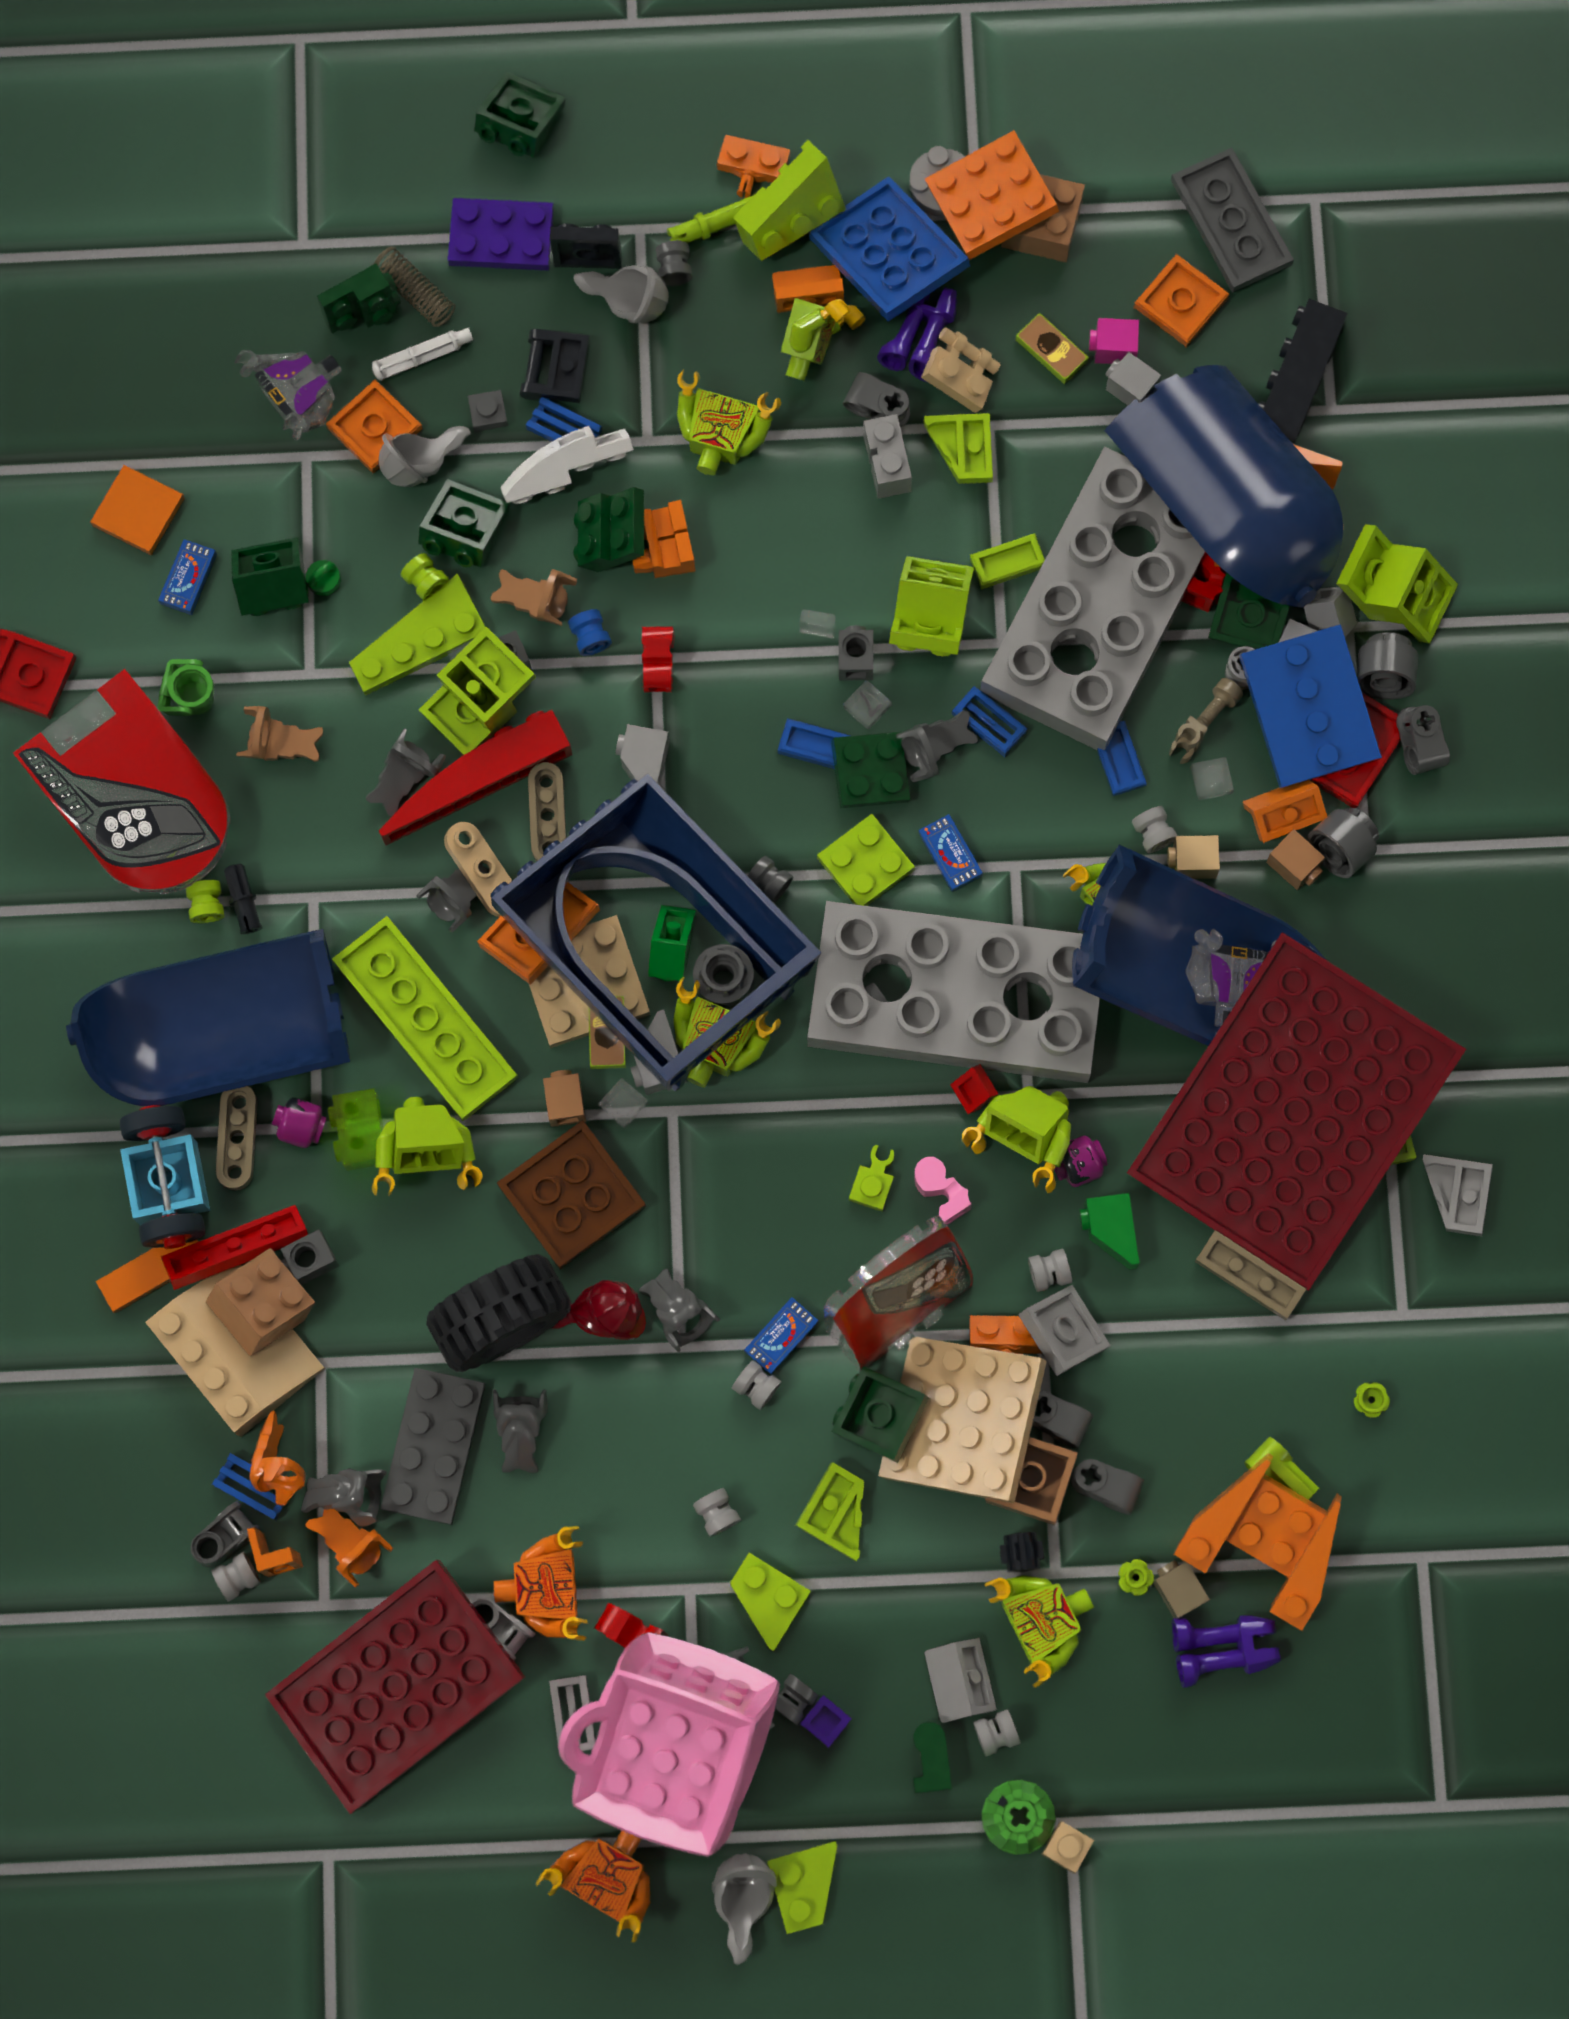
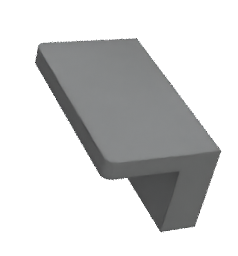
(960, 1680)

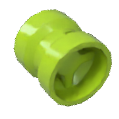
(423, 575)
(205, 901)

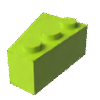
(791, 205)

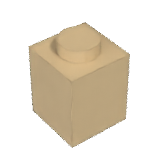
(1195, 856)
(1067, 1847)

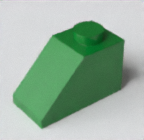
(671, 943)
(1112, 1227)

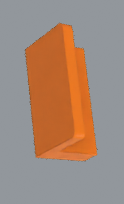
(812, 285)
(1286, 809)
(273, 1562)

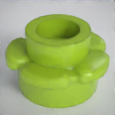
(1375, 1390)
(1137, 1567)

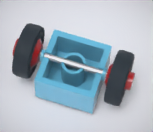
(164, 1177)

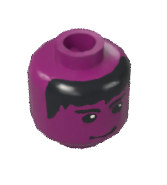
(299, 1122)
(1082, 1162)

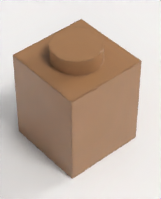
(1296, 860)
(564, 1098)

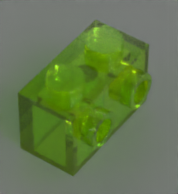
(358, 1127)

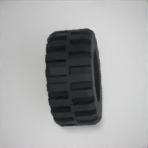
(498, 1312)

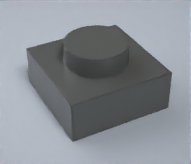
(487, 410)

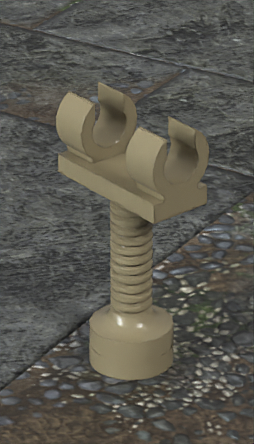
(1193, 731)

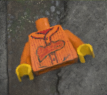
(546, 1587)
(605, 1879)

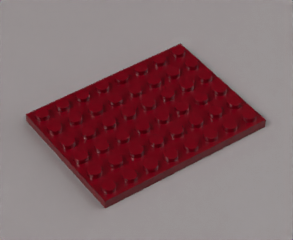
(1296, 1110)

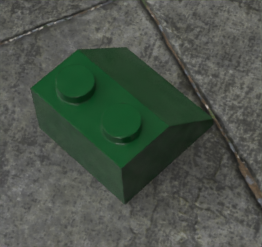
(269, 577)

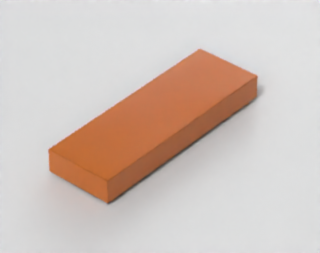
(136, 1278)

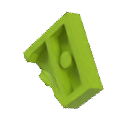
(964, 445)
(835, 1511)
(768, 1598)
(804, 1885)

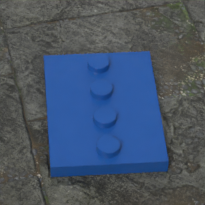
(889, 249)
(1310, 706)

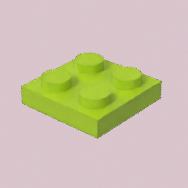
(865, 862)

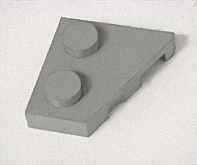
(1460, 1192)

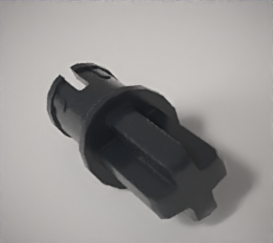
(242, 899)

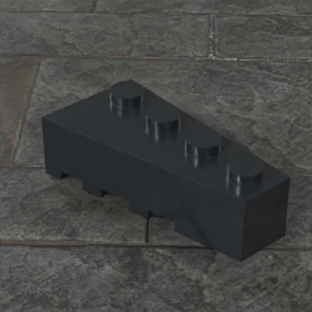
(1303, 366)

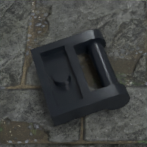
(565, 369)

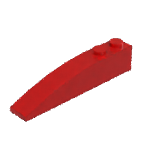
(481, 773)

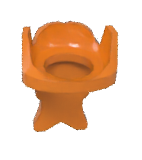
(267, 1467)
(354, 1547)

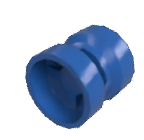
(589, 632)

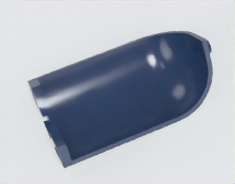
(1235, 483)
(1144, 935)
(213, 1023)

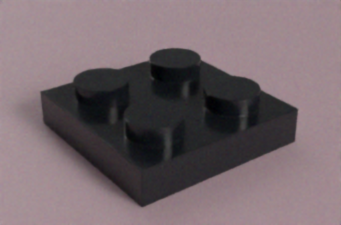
(586, 246)

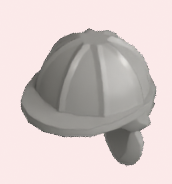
(631, 292)
(412, 458)
(742, 1896)

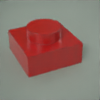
(974, 1089)

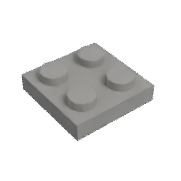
(1064, 1330)

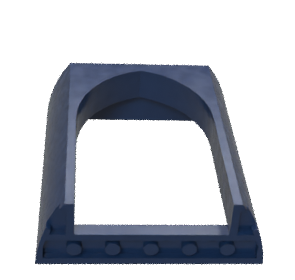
(656, 837)

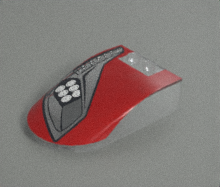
(130, 789)
(898, 1293)

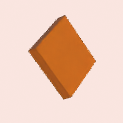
(1181, 300)
(367, 419)
(137, 510)

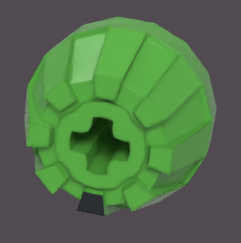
(1018, 1817)

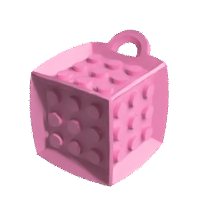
(672, 1743)

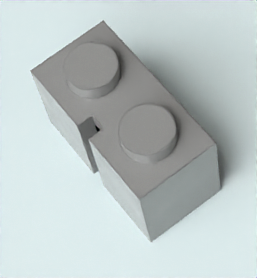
(887, 456)

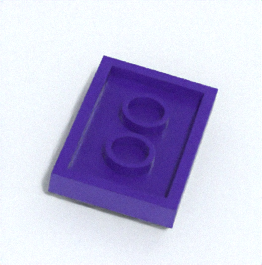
(500, 234)

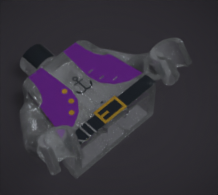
(294, 386)
(1221, 972)

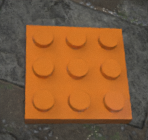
(991, 195)

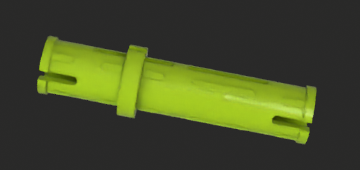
(706, 224)

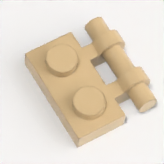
(956, 377)

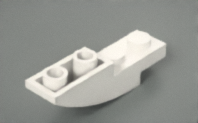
(550, 465)

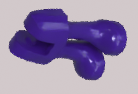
(896, 352)
(1242, 1633)

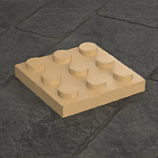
(608, 957)

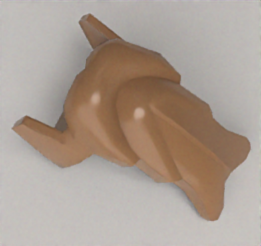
(540, 599)
(272, 739)

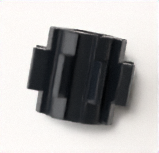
(1021, 1552)

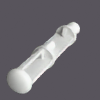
(420, 353)

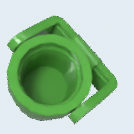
(187, 686)

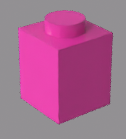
(1114, 339)

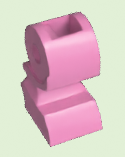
(931, 1181)

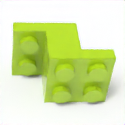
(1397, 583)
(931, 606)
(477, 692)

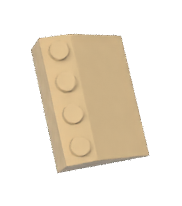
(233, 1382)

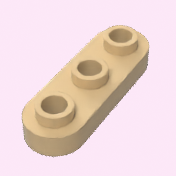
(468, 858)

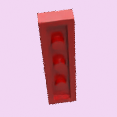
(233, 1247)

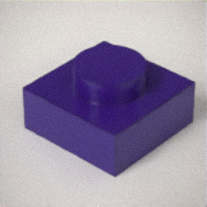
(826, 1721)

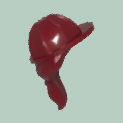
(607, 1311)

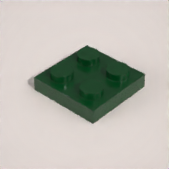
(870, 770)

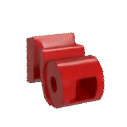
(1205, 593)
(657, 659)
(623, 1626)

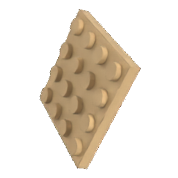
(973, 1422)

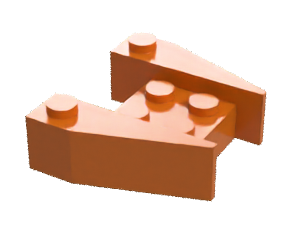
(1275, 1529)

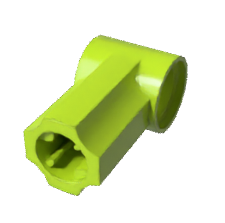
(1282, 1468)

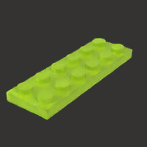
(425, 1018)

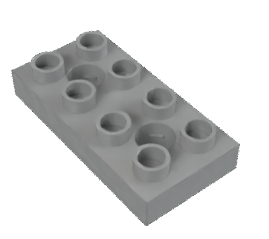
(1099, 599)
(955, 993)

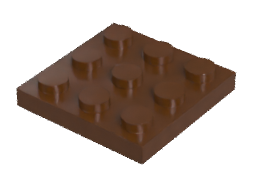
(571, 1194)

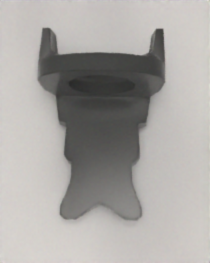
(927, 742)
(404, 767)
(451, 897)
(677, 1306)
(518, 1426)
(345, 1494)

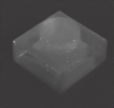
(1212, 778)

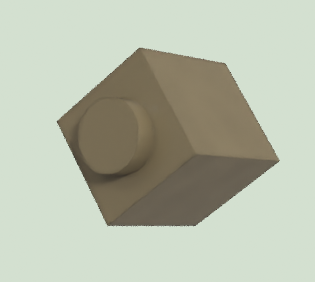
(1180, 1588)

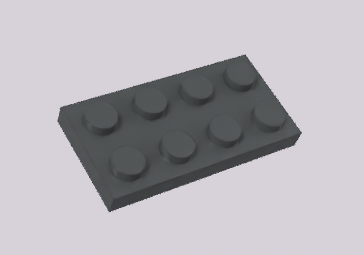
(1232, 219)
(433, 1446)

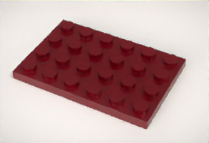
(394, 1686)

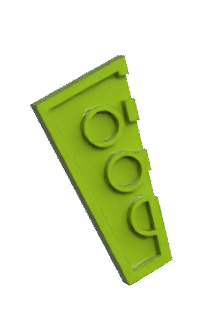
(419, 638)

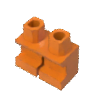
(667, 541)

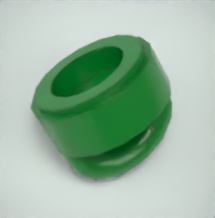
(323, 577)

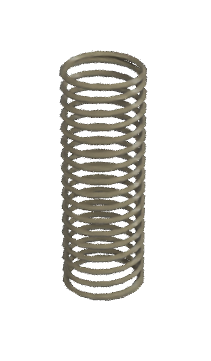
(396, 266)

